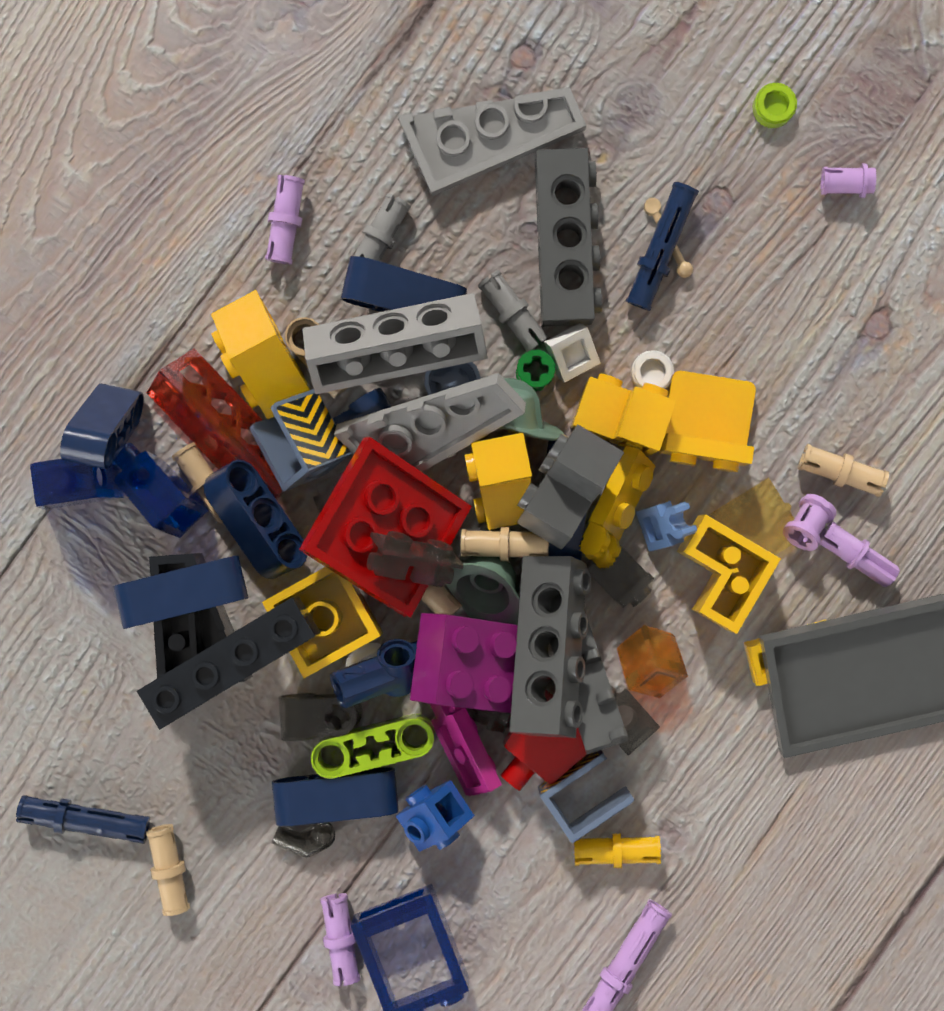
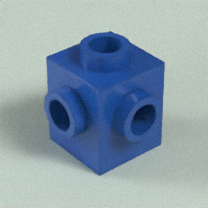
(434, 816)

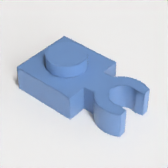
(664, 525)

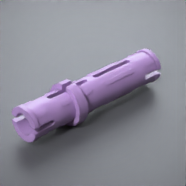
(632, 953)

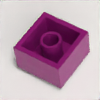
(464, 663)

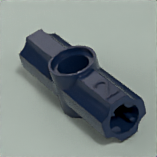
(386, 673)

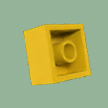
(339, 615)

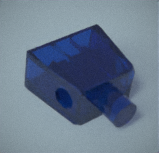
(69, 484)
(158, 491)

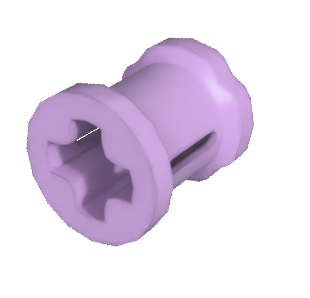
(809, 522)

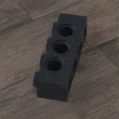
(228, 662)

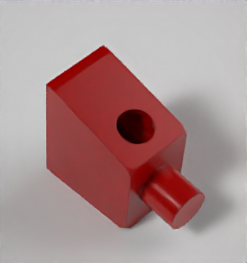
(540, 755)

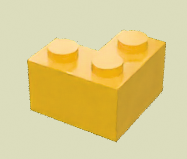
(257, 353)
(625, 416)
(502, 477)
(737, 567)

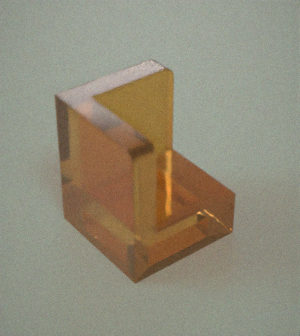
(651, 661)

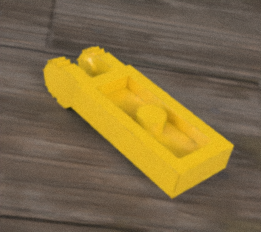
(617, 507)

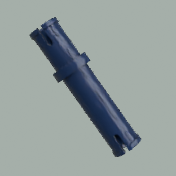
(659, 252)
(66, 816)

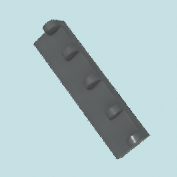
(601, 718)

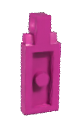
(465, 750)

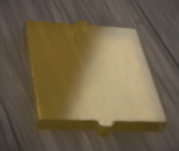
(758, 516)

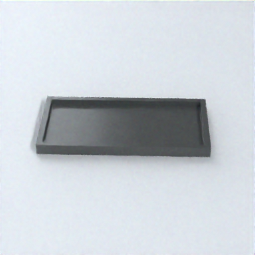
(856, 676)

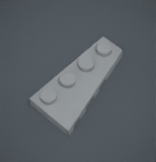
(479, 138)
(438, 423)

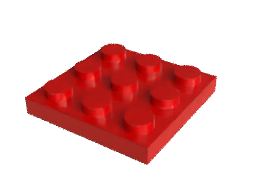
(381, 496)

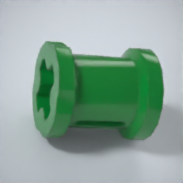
(545, 363)

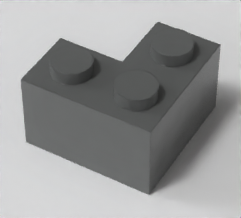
(573, 478)

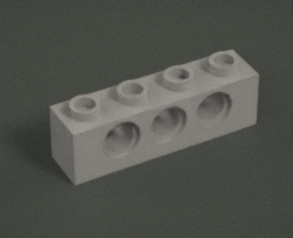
(394, 343)

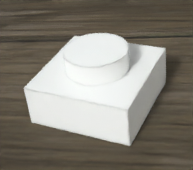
(572, 352)

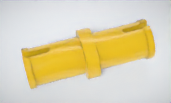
(617, 850)

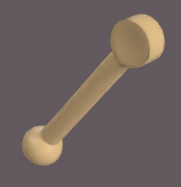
(652, 208)

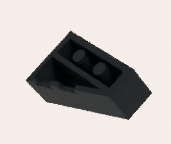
(187, 634)

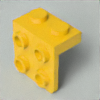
(710, 421)

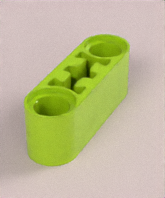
(366, 758)

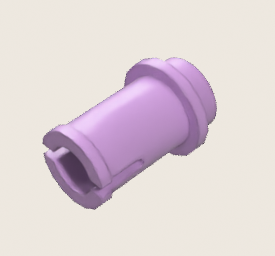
(848, 180)

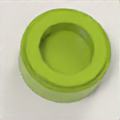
(774, 105)

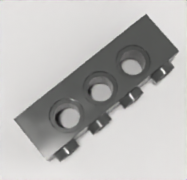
(555, 171)
(534, 669)

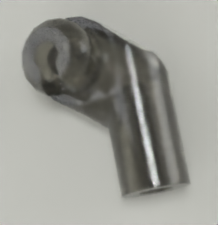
(306, 842)

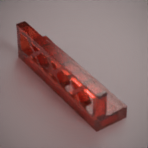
(212, 432)

